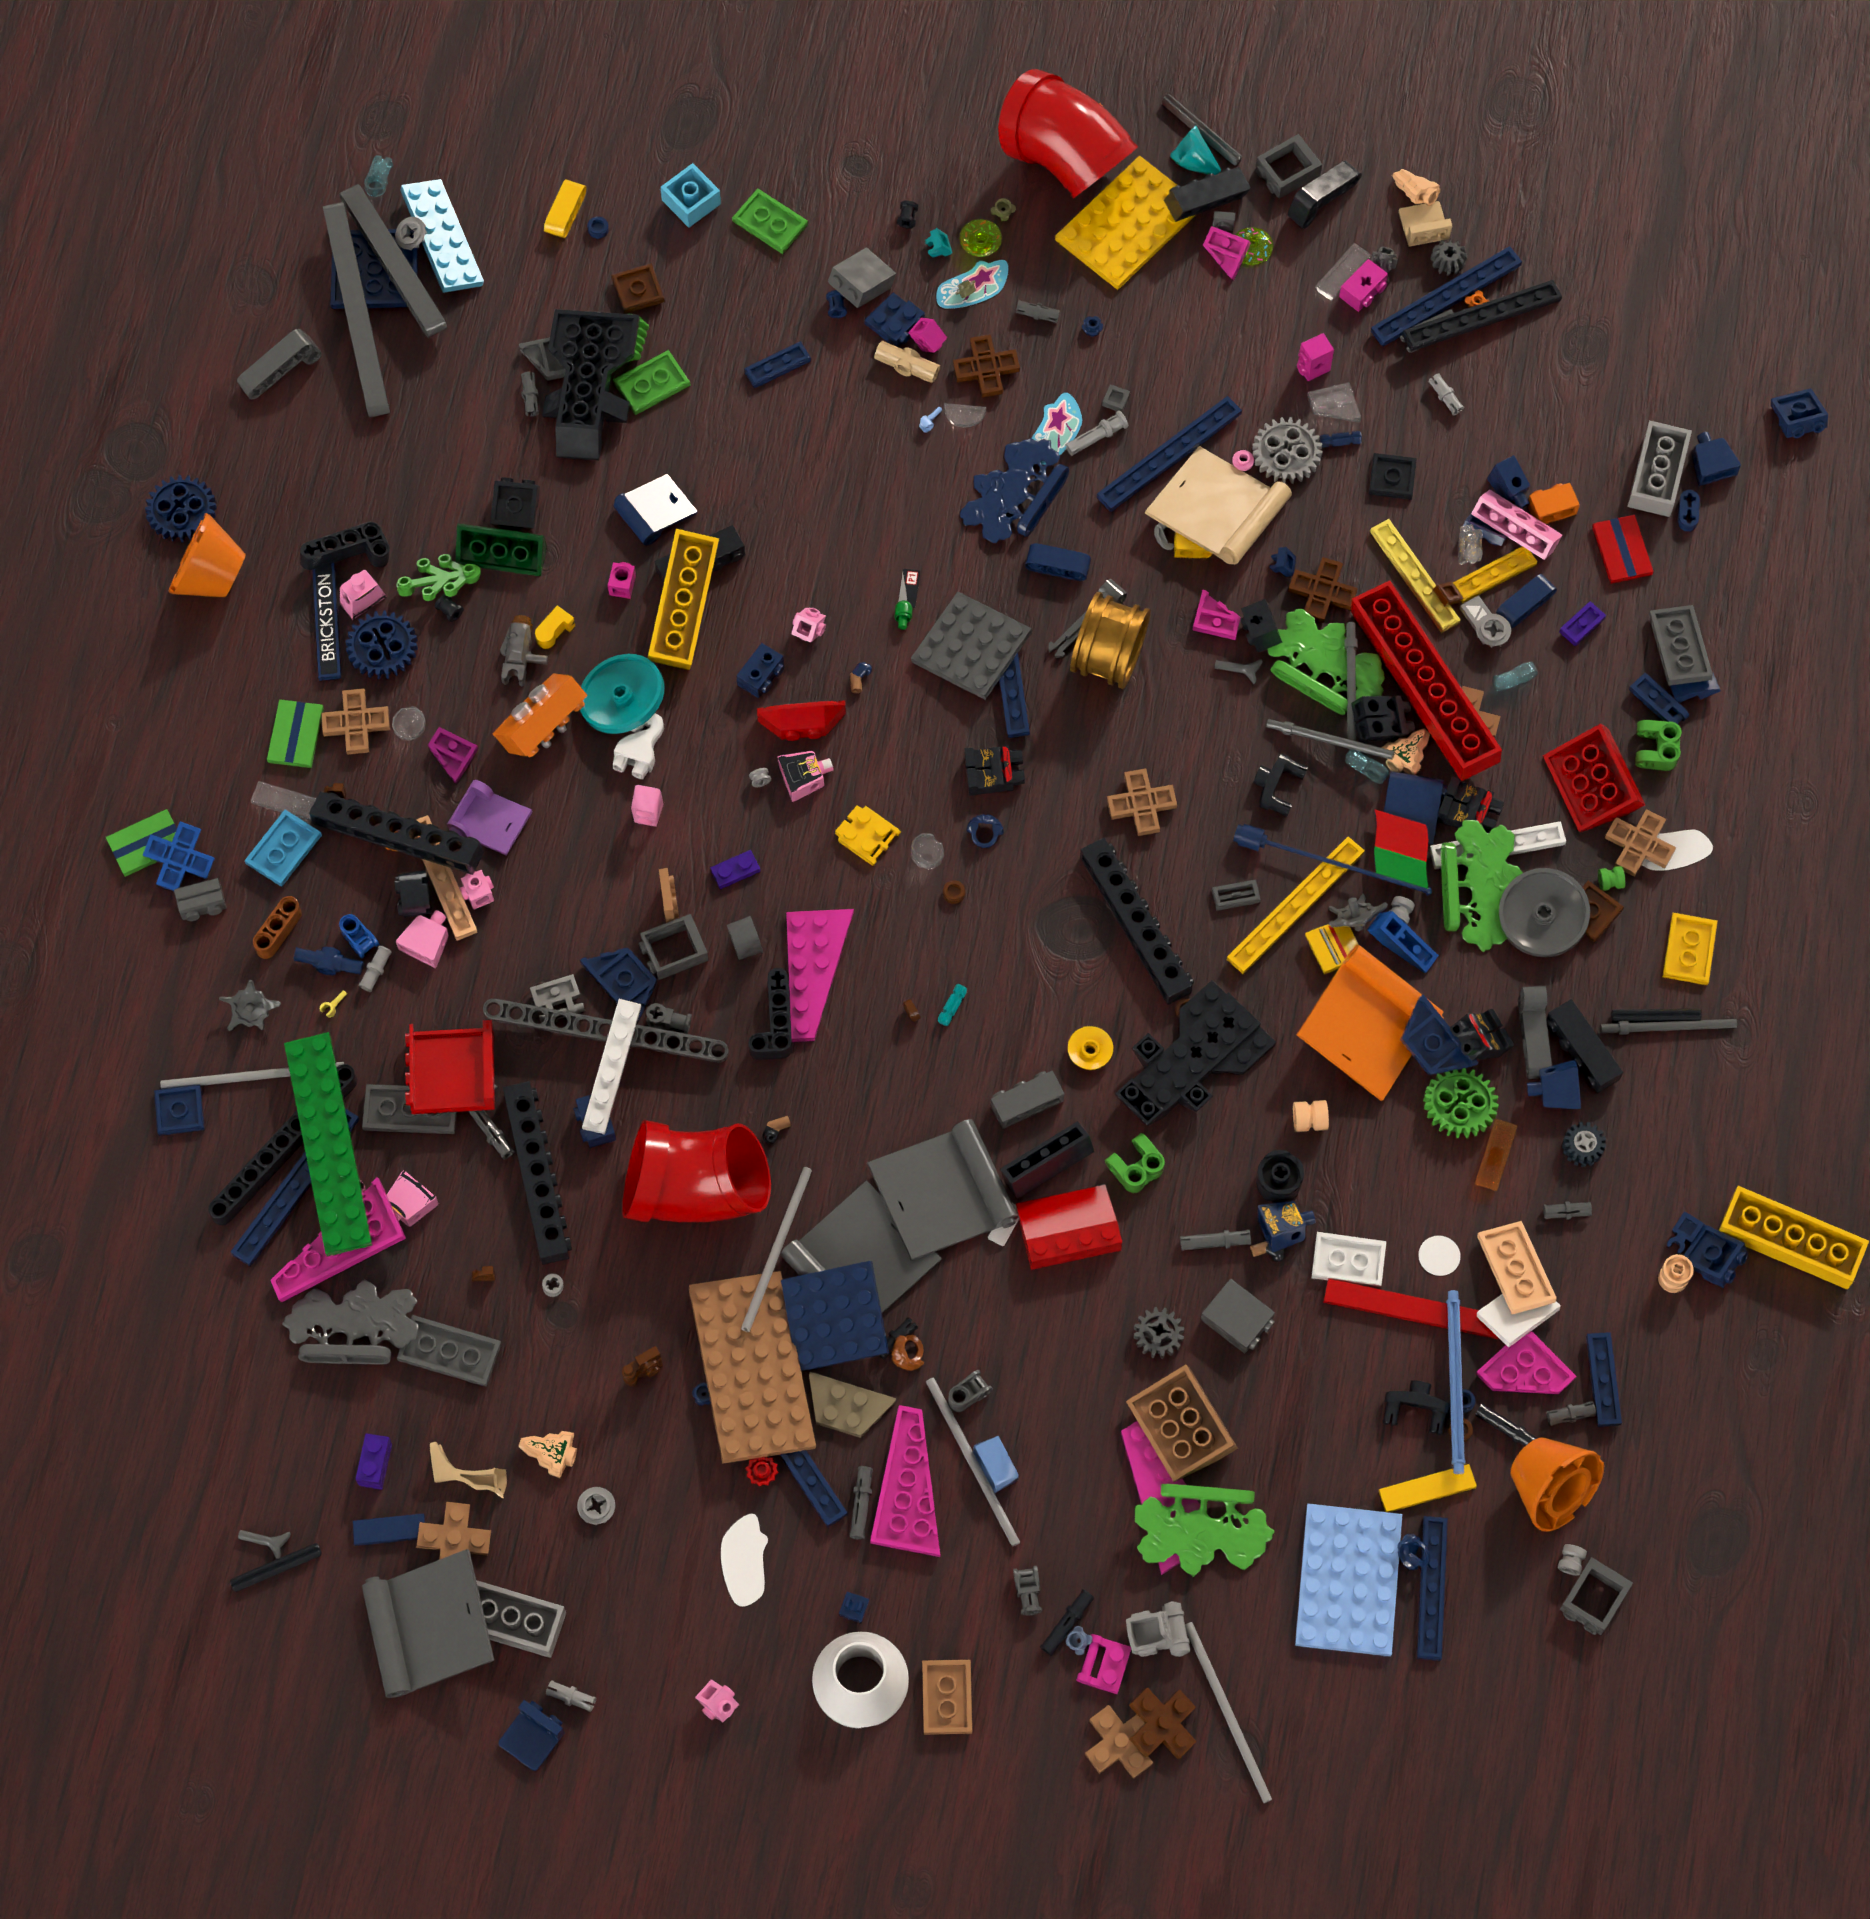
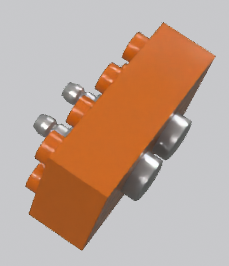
(540, 715)

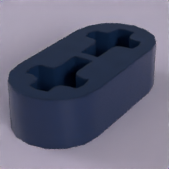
(1683, 510)

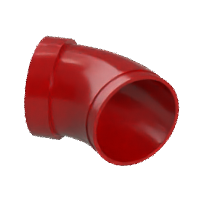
(1061, 130)
(695, 1175)

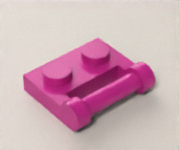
(1111, 1668)

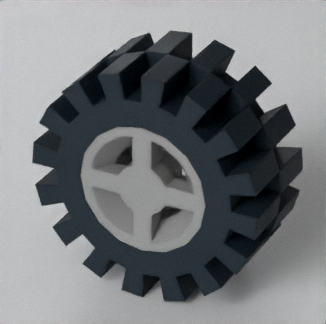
(1587, 1137)

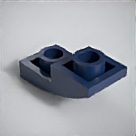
(1688, 690)

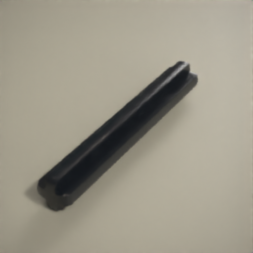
(1655, 1015)
(275, 1567)

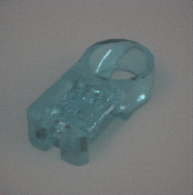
(378, 173)
(1520, 674)
(1369, 767)

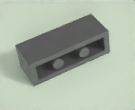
(1027, 1099)

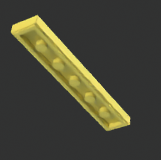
(1414, 575)

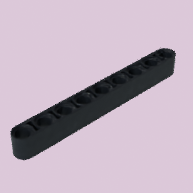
(269, 1150)

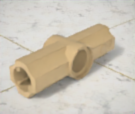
(907, 361)

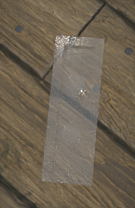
(1342, 271)
(283, 799)

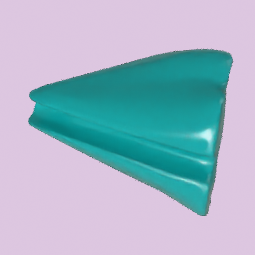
(1195, 154)

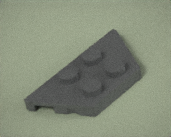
(540, 356)

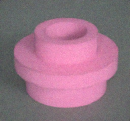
(1240, 465)

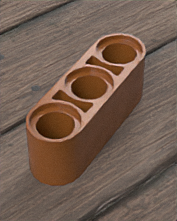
(277, 917)

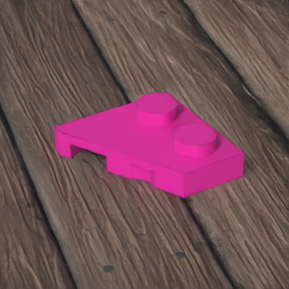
(1226, 250)
(1215, 618)

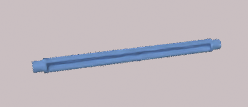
(1455, 1370)

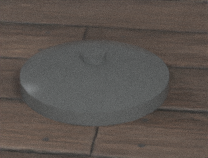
(1544, 912)

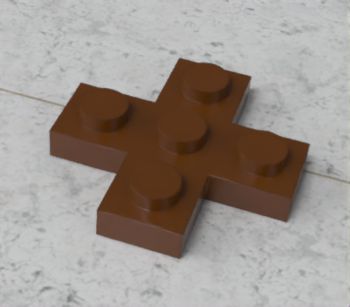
(986, 365)
(1323, 589)
(1162, 1723)

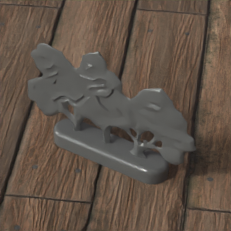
(357, 1316)

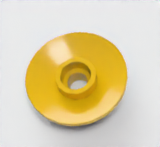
(1092, 1038)

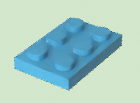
(283, 848)

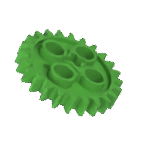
(1474, 1117)

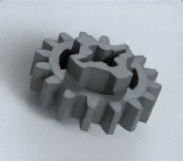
(1167, 1335)

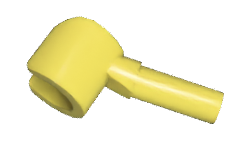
(333, 1004)

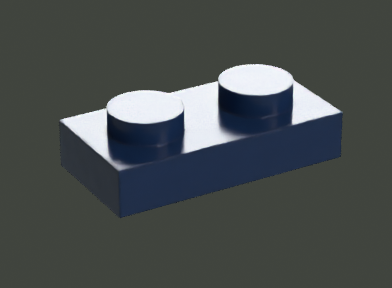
(1492, 535)

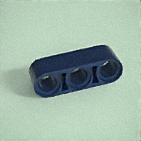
(1058, 562)
(1527, 600)

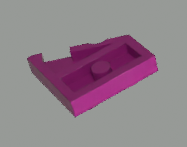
(452, 752)

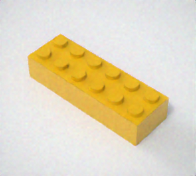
(683, 599)
(1794, 1237)

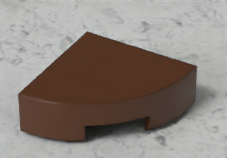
(338, 788)
(486, 1274)

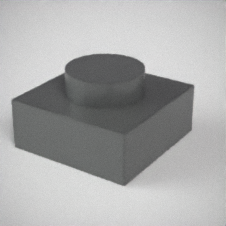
(1224, 220)
(1116, 398)

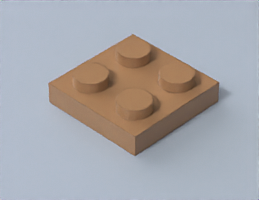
(668, 895)

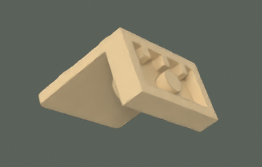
(1425, 224)

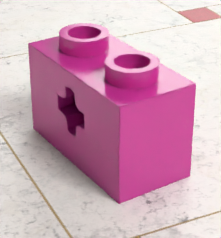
(1364, 285)
(1315, 357)

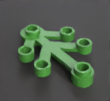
(441, 579)

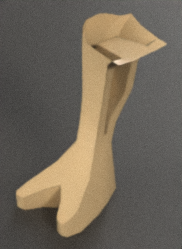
(480, 1480)

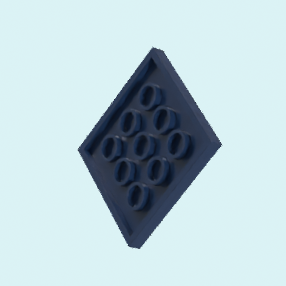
(377, 285)
(835, 1316)

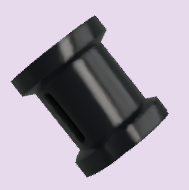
(907, 214)
(449, 607)

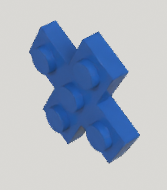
(178, 856)

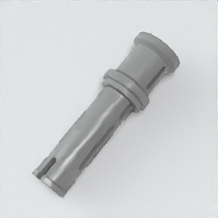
(1104, 429)

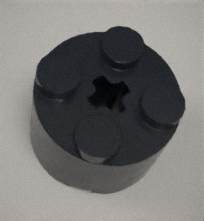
(414, 893)
(1290, 1170)

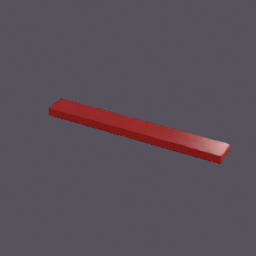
(1401, 1307)

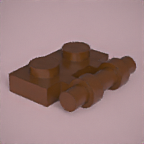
(644, 1364)

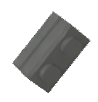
(200, 899)

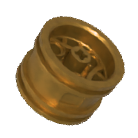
(1110, 640)

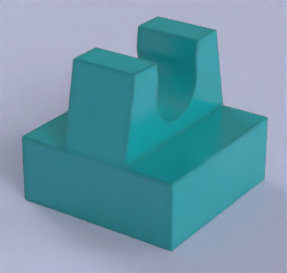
(940, 242)

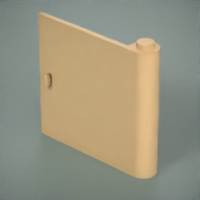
(1218, 505)

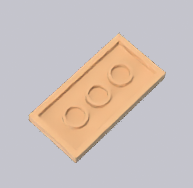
(1516, 1267)

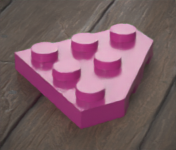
(1526, 1368)

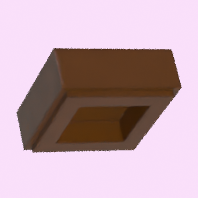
(1448, 594)

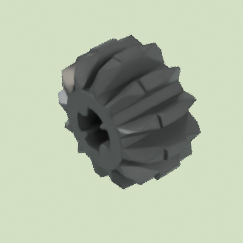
(1449, 257)

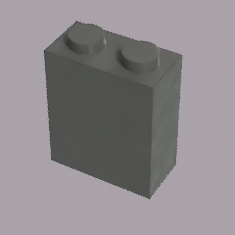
(862, 277)
(1238, 1316)

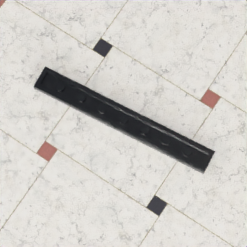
(1481, 315)

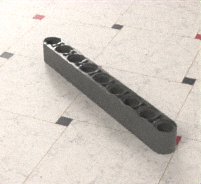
(393, 260)

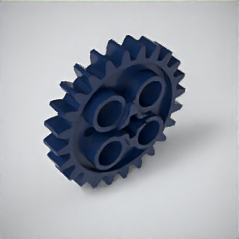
(180, 507)
(400, 636)

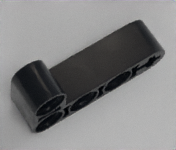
(1321, 192)
(315, 552)
(777, 1013)

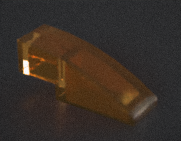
(1496, 1154)

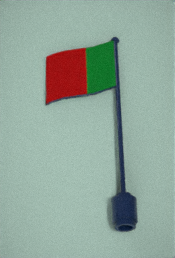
(1398, 850)

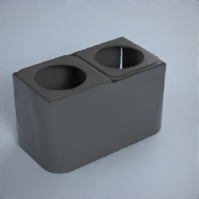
(744, 938)

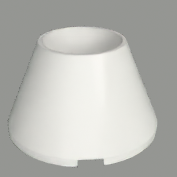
(862, 1708)

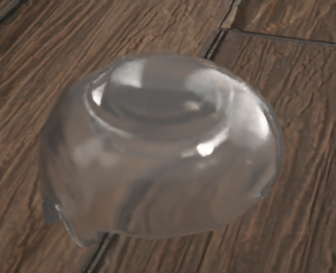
(409, 723)
(926, 851)

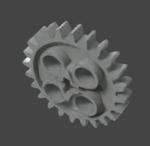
(1287, 450)

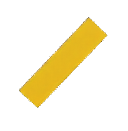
(1495, 573)
(1426, 1489)

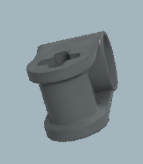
(972, 1389)

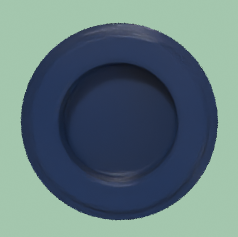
(598, 227)

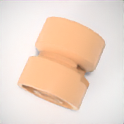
(1310, 1116)
(1675, 1273)

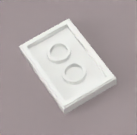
(1349, 1259)
(1513, 1327)

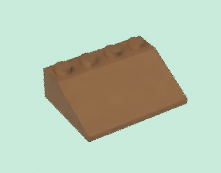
(1181, 1424)

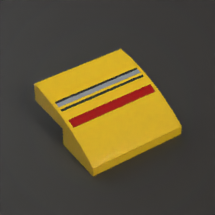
(1331, 945)

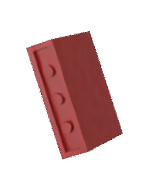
(450, 1070)

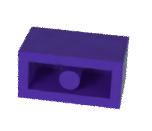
(373, 1461)

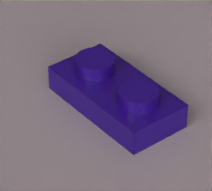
(1582, 623)
(735, 869)

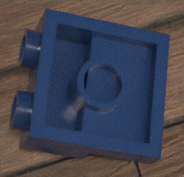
(894, 319)
(1800, 413)
(1716, 1255)

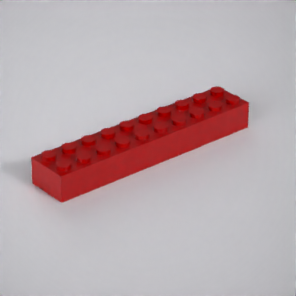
(1426, 680)

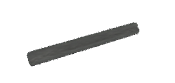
(1207, 134)

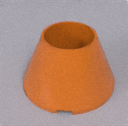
(208, 563)
(1555, 1480)

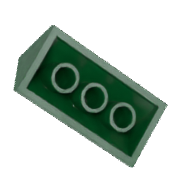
(500, 549)

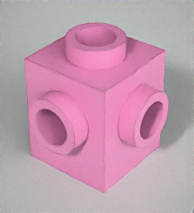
(808, 624)
(477, 889)
(717, 1701)

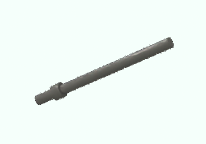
(1351, 646)
(1289, 728)
(1625, 1027)

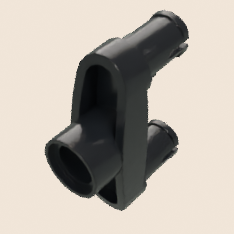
(1269, 778)
(1418, 1397)

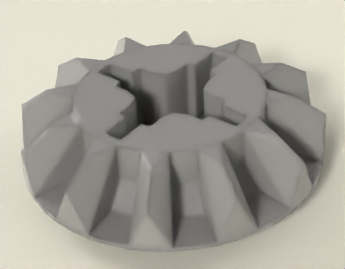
(403, 232)
(1501, 626)
(599, 1495)

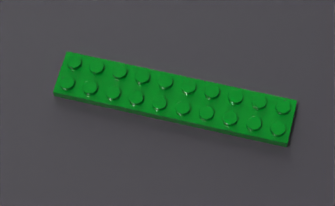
(328, 1144)

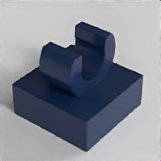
(1285, 562)
(854, 1607)

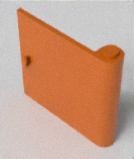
(1363, 1020)

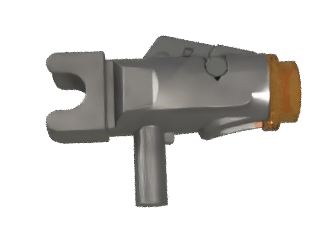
(517, 652)

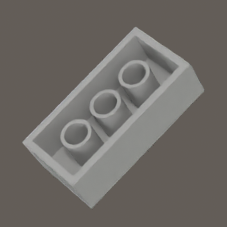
(1659, 468)
(521, 1619)

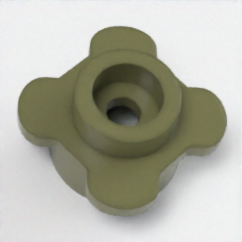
(1003, 204)
(966, 288)

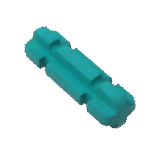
(952, 1005)

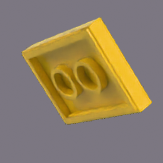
(1690, 948)

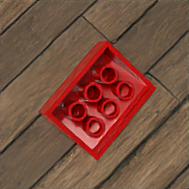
(1593, 779)
(1069, 1227)

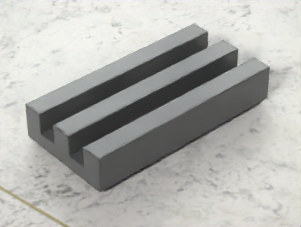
(1239, 902)

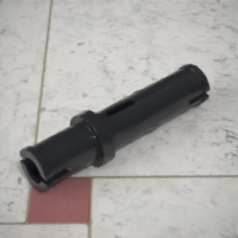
(1504, 1425)
(1066, 1623)

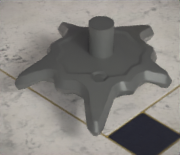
(1356, 913)
(249, 1007)

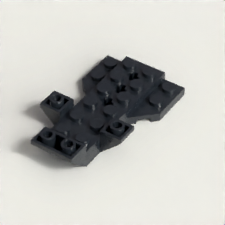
(586, 399)
(1175, 1076)

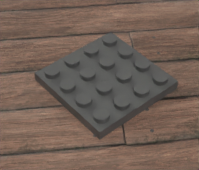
(971, 645)

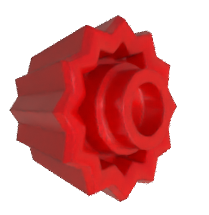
(761, 1471)

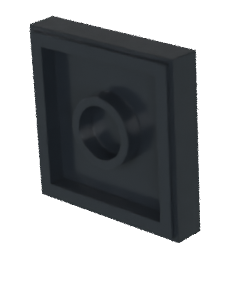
(1392, 476)

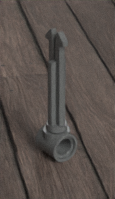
(1108, 588)

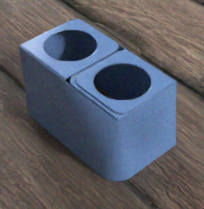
(995, 1463)

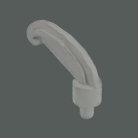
(1161, 538)

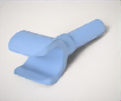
(926, 421)

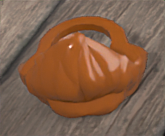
(900, 1356)

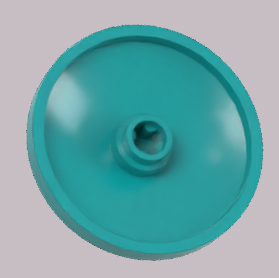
(622, 693)

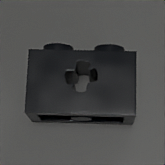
(1261, 626)

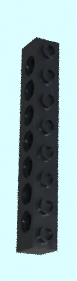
(364, 828)
(1169, 988)
(515, 1097)

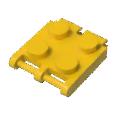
(866, 833)

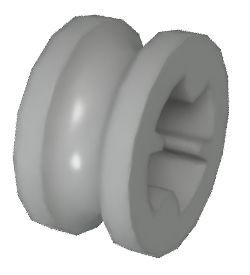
(760, 777)
(549, 1279)

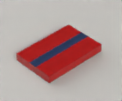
(1622, 549)

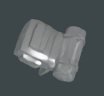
(1158, 1631)

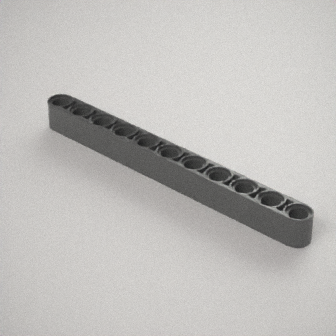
(356, 309)
(596, 1024)

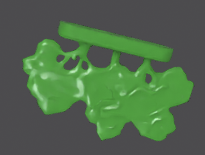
(1323, 653)
(1486, 877)
(1195, 1534)

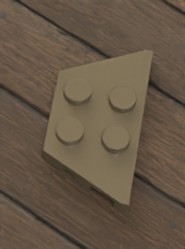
(846, 1406)

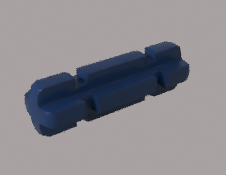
(1340, 439)

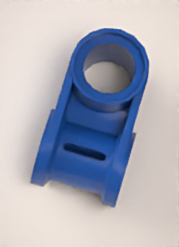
(360, 938)

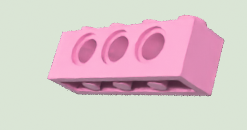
(1516, 524)

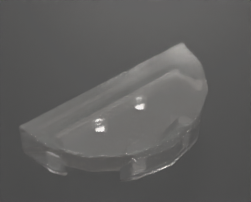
(964, 415)

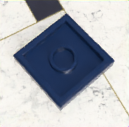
(179, 1110)

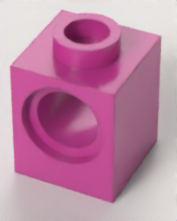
(927, 335)
(625, 587)

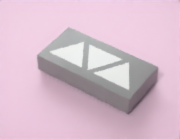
(1474, 610)

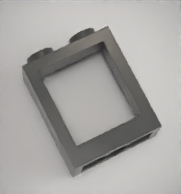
(1304, 155)
(669, 929)
(1606, 1576)

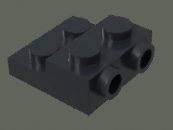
(514, 503)

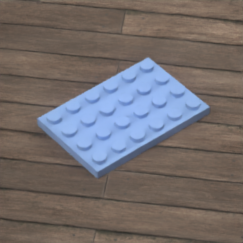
(1348, 1580)

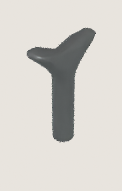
(1247, 669)
(274, 1543)

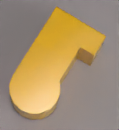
(1187, 549)
(553, 626)

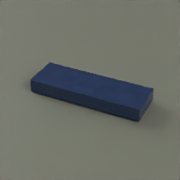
(777, 364)
(387, 1529)

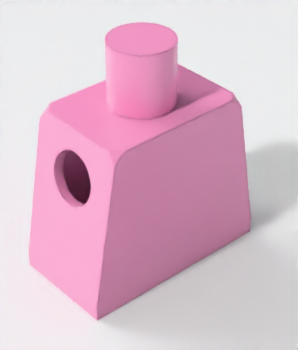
(425, 938)

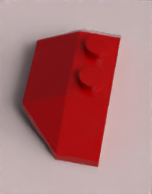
(802, 719)

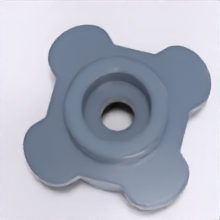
(1072, 1640)

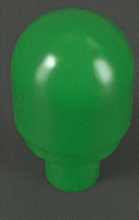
(903, 614)

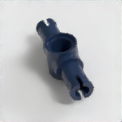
(328, 961)

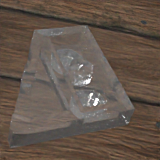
(1335, 403)

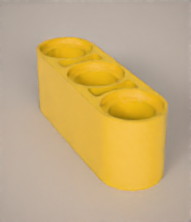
(565, 208)

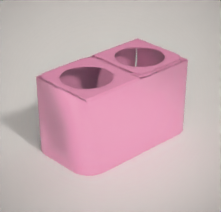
(646, 805)

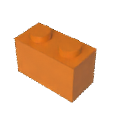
(1553, 503)

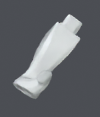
(638, 748)

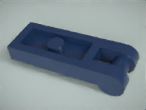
(1658, 699)

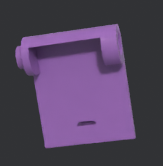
(488, 817)

